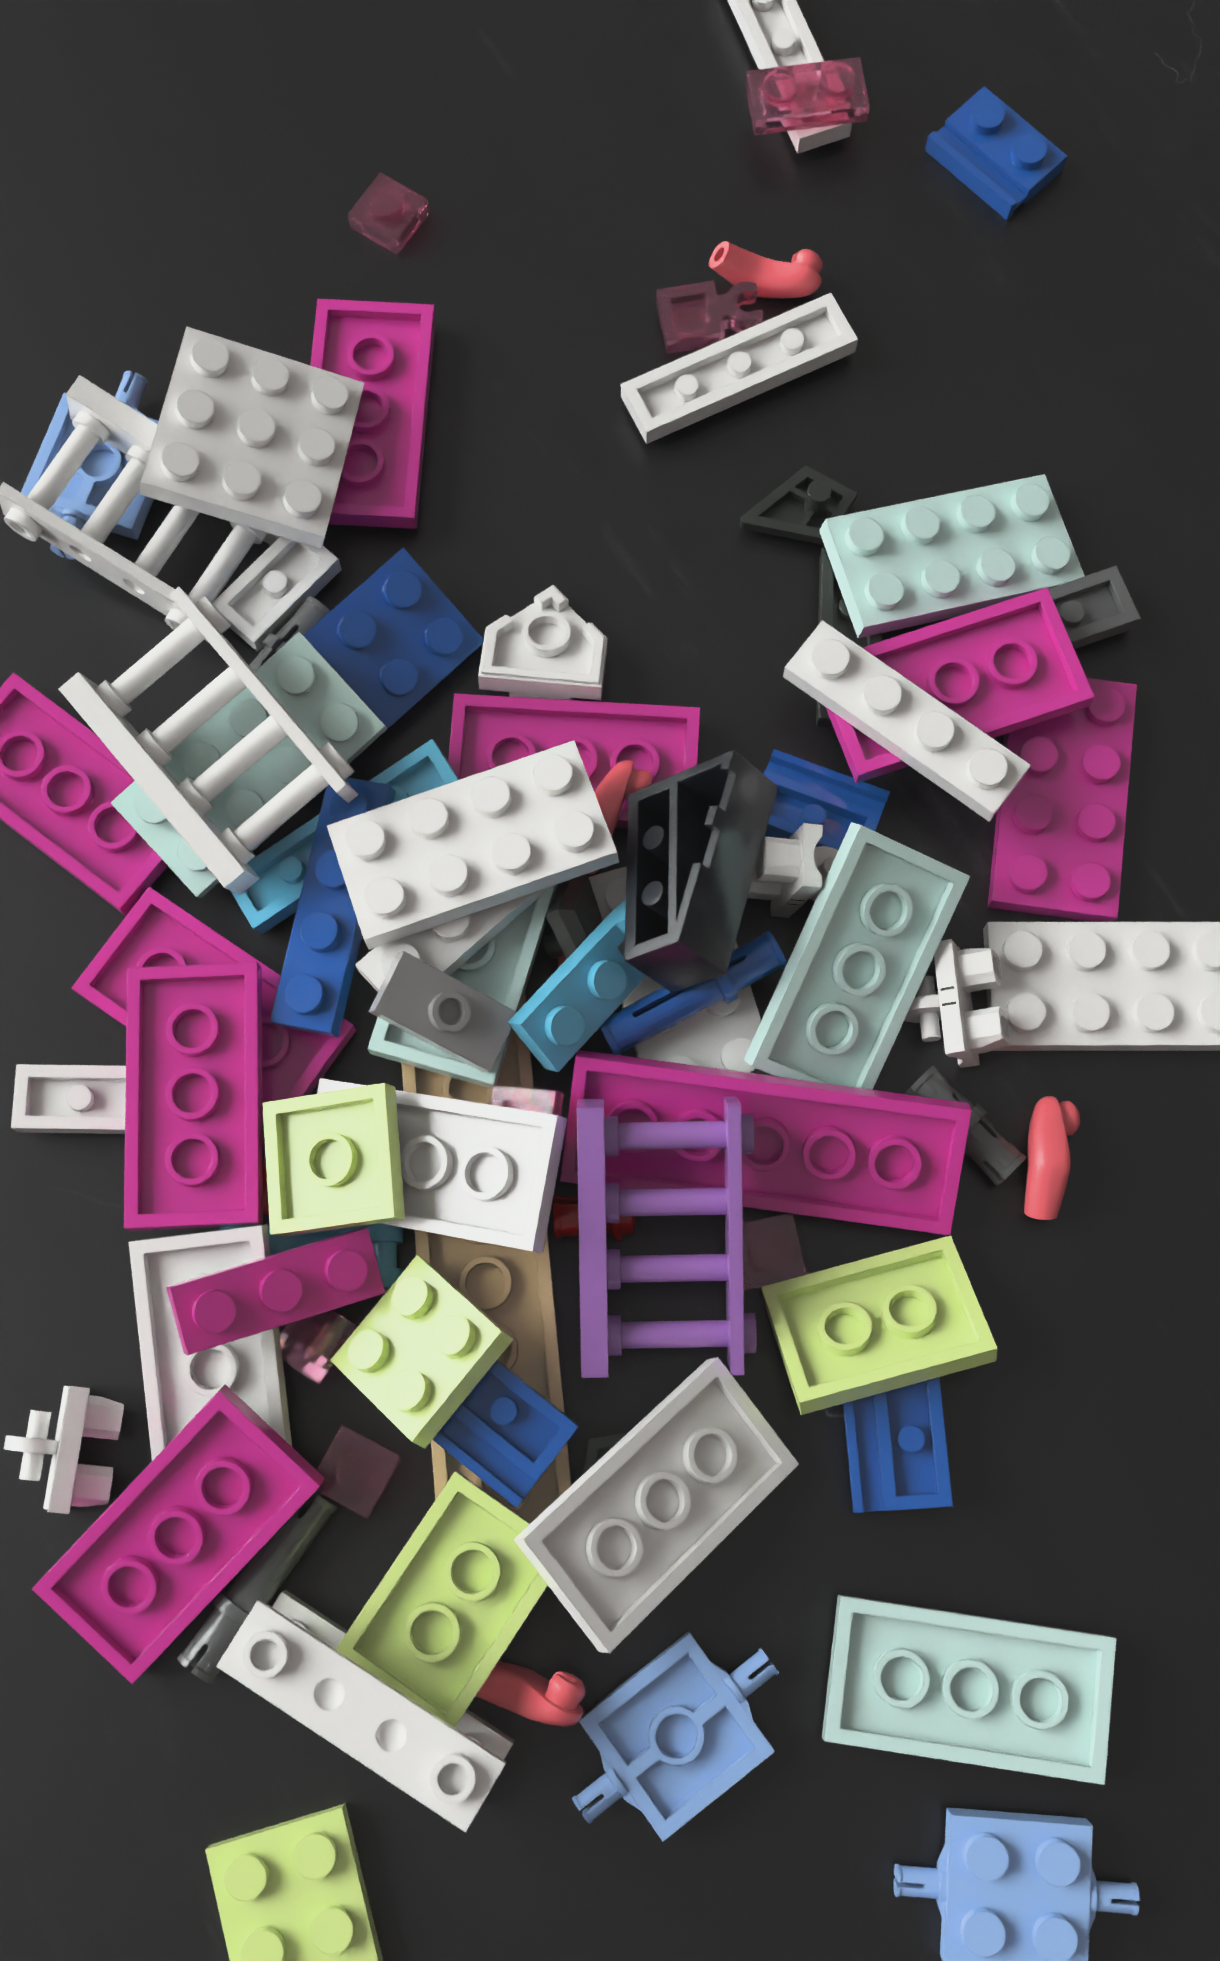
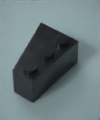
(692, 868)

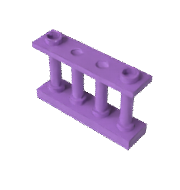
(605, 1269)

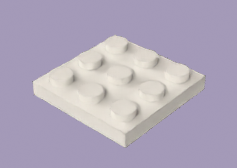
(252, 438)

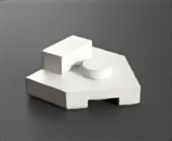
(544, 652)

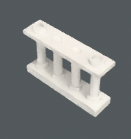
(103, 419)
(147, 753)
(294, 1664)

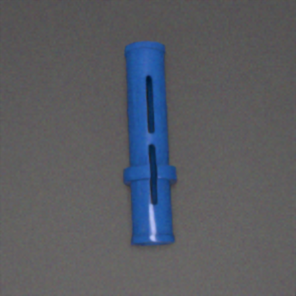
(666, 1009)

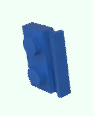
(995, 153)
(819, 797)
(506, 1433)
(898, 1449)

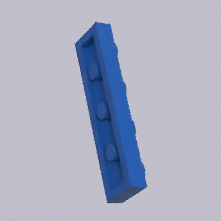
(325, 926)

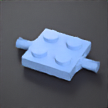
(96, 472)
(675, 1736)
(1015, 1887)

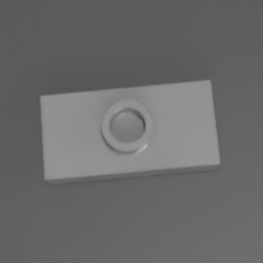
(443, 1012)

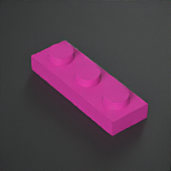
(275, 1290)

